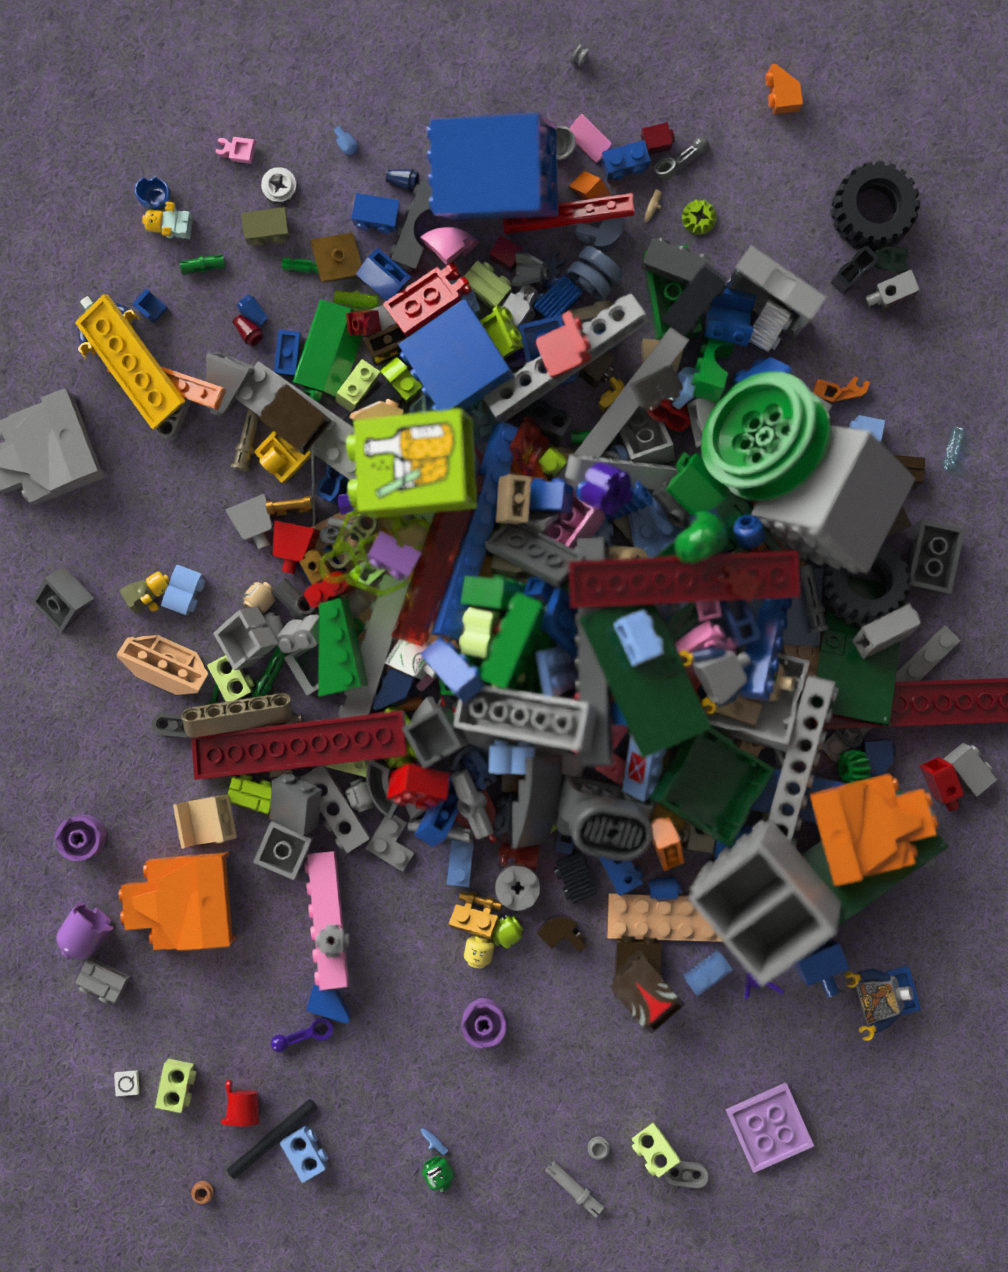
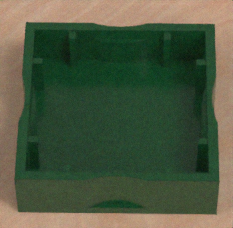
(712, 785)

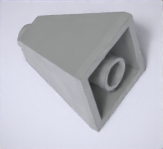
(229, 374)

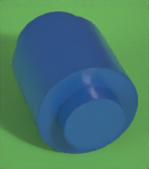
(665, 888)

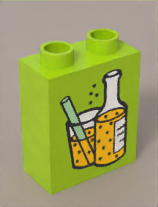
(413, 464)

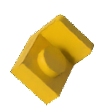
(609, 397)

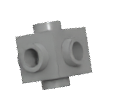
(341, 942)

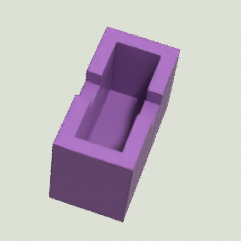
(392, 557)

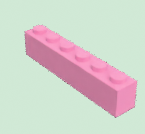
(326, 910)

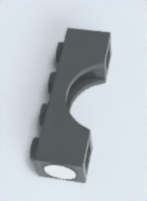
(408, 252)

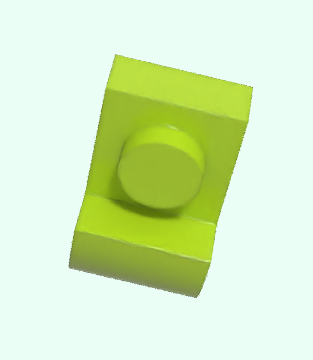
(401, 379)

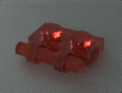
(523, 856)

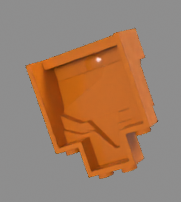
(870, 826)
(181, 902)

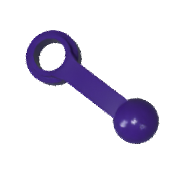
(280, 1042)

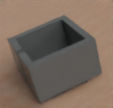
(435, 736)

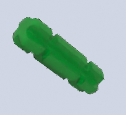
(299, 265)

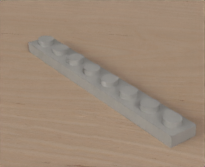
(913, 670)

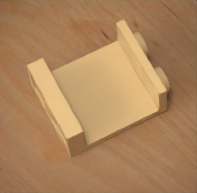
(205, 821)

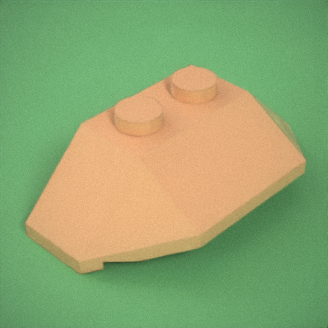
(163, 664)

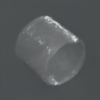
(358, 601)

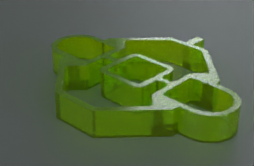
(341, 547)

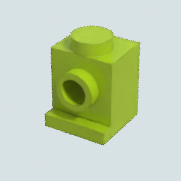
(552, 462)

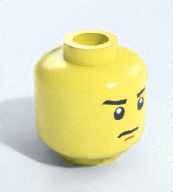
(478, 951)

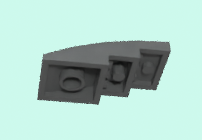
(537, 801)

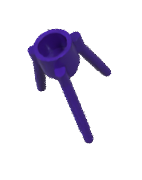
(752, 982)

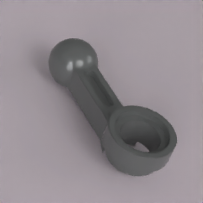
(699, 147)

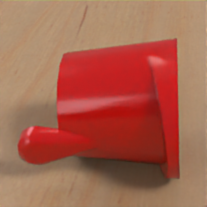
(241, 1107)

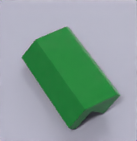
(327, 351)
(700, 491)

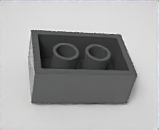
(934, 556)

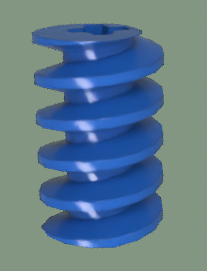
(640, 499)

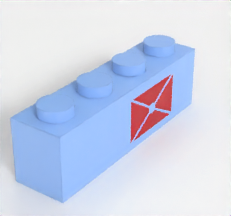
(642, 774)

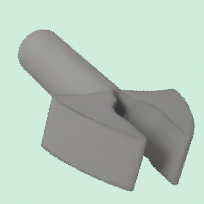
(334, 522)

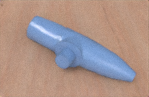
(434, 1141)

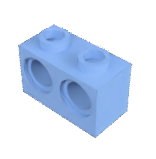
(298, 1155)

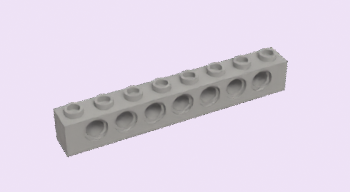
(542, 383)
(813, 687)

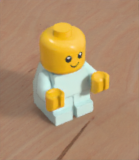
(170, 222)

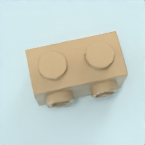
(513, 499)

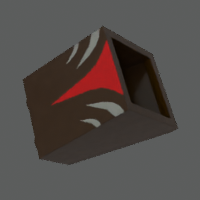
(646, 994)

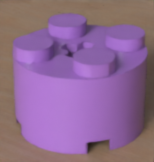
(68, 838)
(482, 1010)

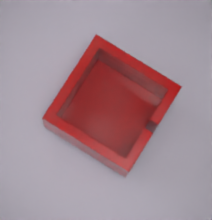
(418, 786)

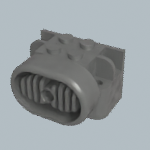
(593, 807)

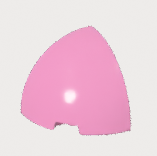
(449, 243)

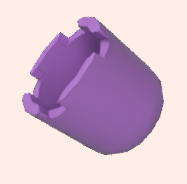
(83, 932)

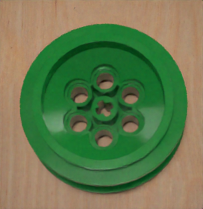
(765, 436)

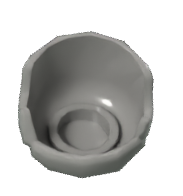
(565, 142)

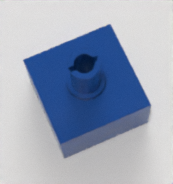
(821, 965)

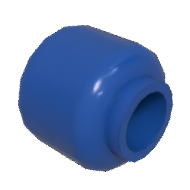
(749, 532)

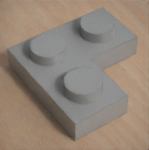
(385, 845)

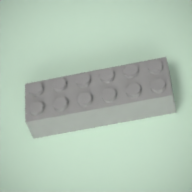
(528, 718)

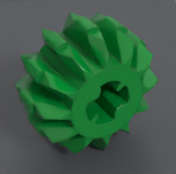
(853, 766)

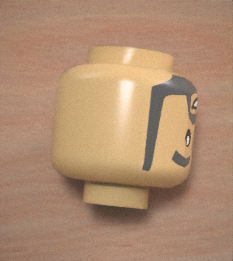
(259, 596)

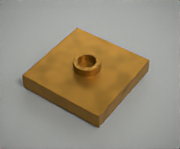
(336, 257)

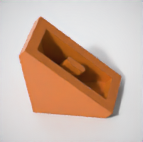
(589, 186)

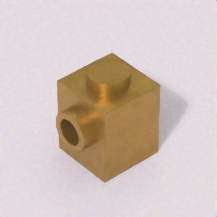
(311, 566)

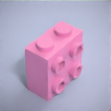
(702, 637)

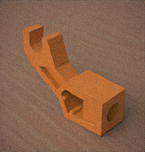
(849, 392)

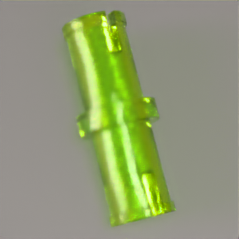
(356, 299)

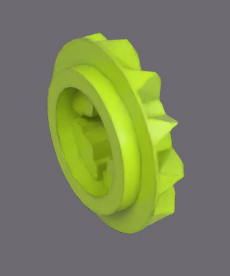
(689, 220)

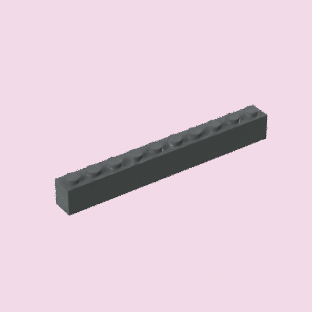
(592, 682)

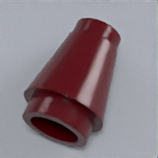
(248, 331)

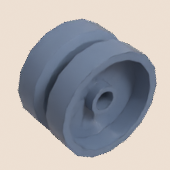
(594, 273)

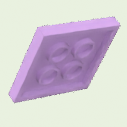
(769, 1127)

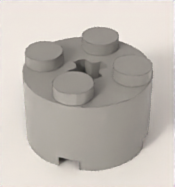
(526, 896)

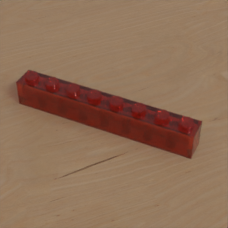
(432, 573)

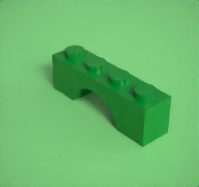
(711, 377)

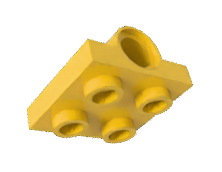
(280, 457)

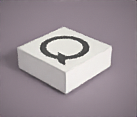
(126, 1083)

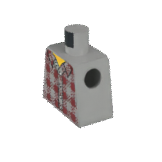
(902, 286)

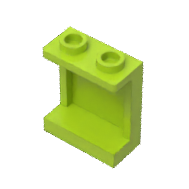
(503, 331)

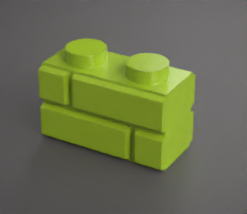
(250, 793)

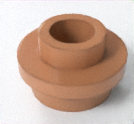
(197, 1197)

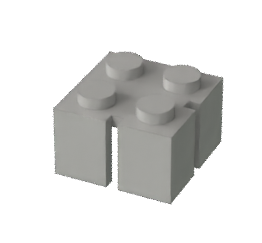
(245, 638)

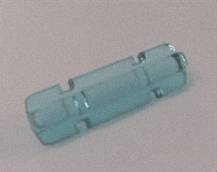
(953, 448)

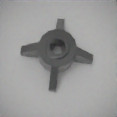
(530, 270)

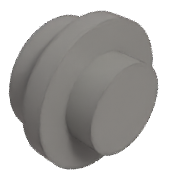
(598, 1148)

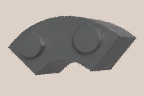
(377, 783)

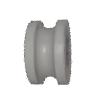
(580, 55)

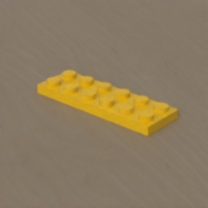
(130, 361)

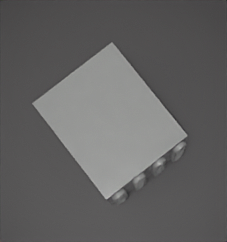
(843, 505)
(765, 901)

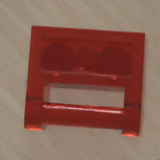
(523, 444)

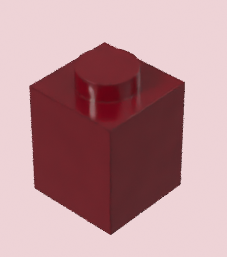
(658, 138)
(504, 253)

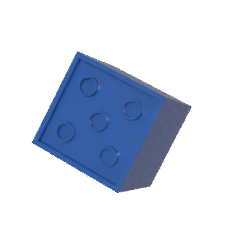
(493, 167)

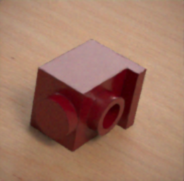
(363, 322)

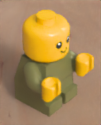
(143, 592)

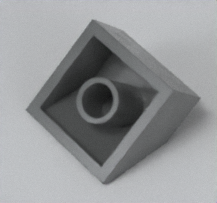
(62, 598)

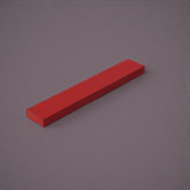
(576, 213)

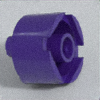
(606, 488)

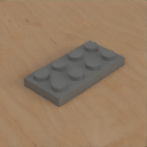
(533, 552)

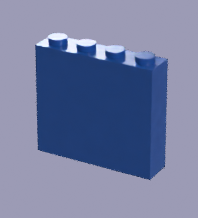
(455, 359)

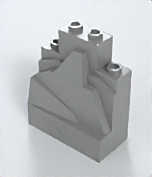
(47, 450)

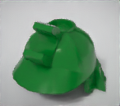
(702, 539)

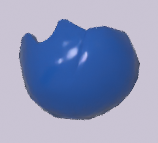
(147, 188)

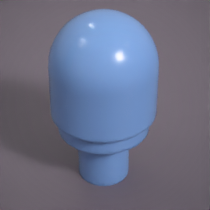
(346, 141)

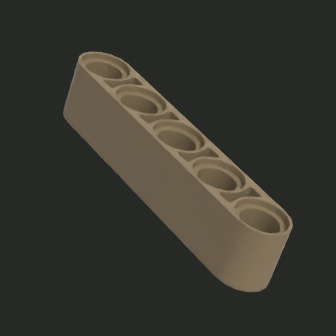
(237, 715)

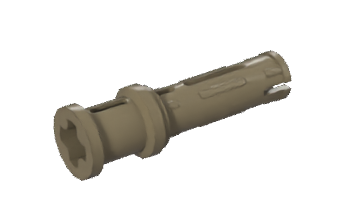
(244, 448)

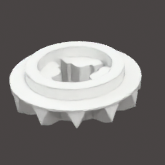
(274, 176)

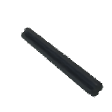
(272, 1138)

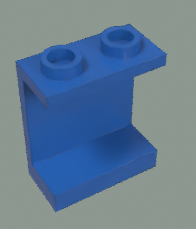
(730, 317)

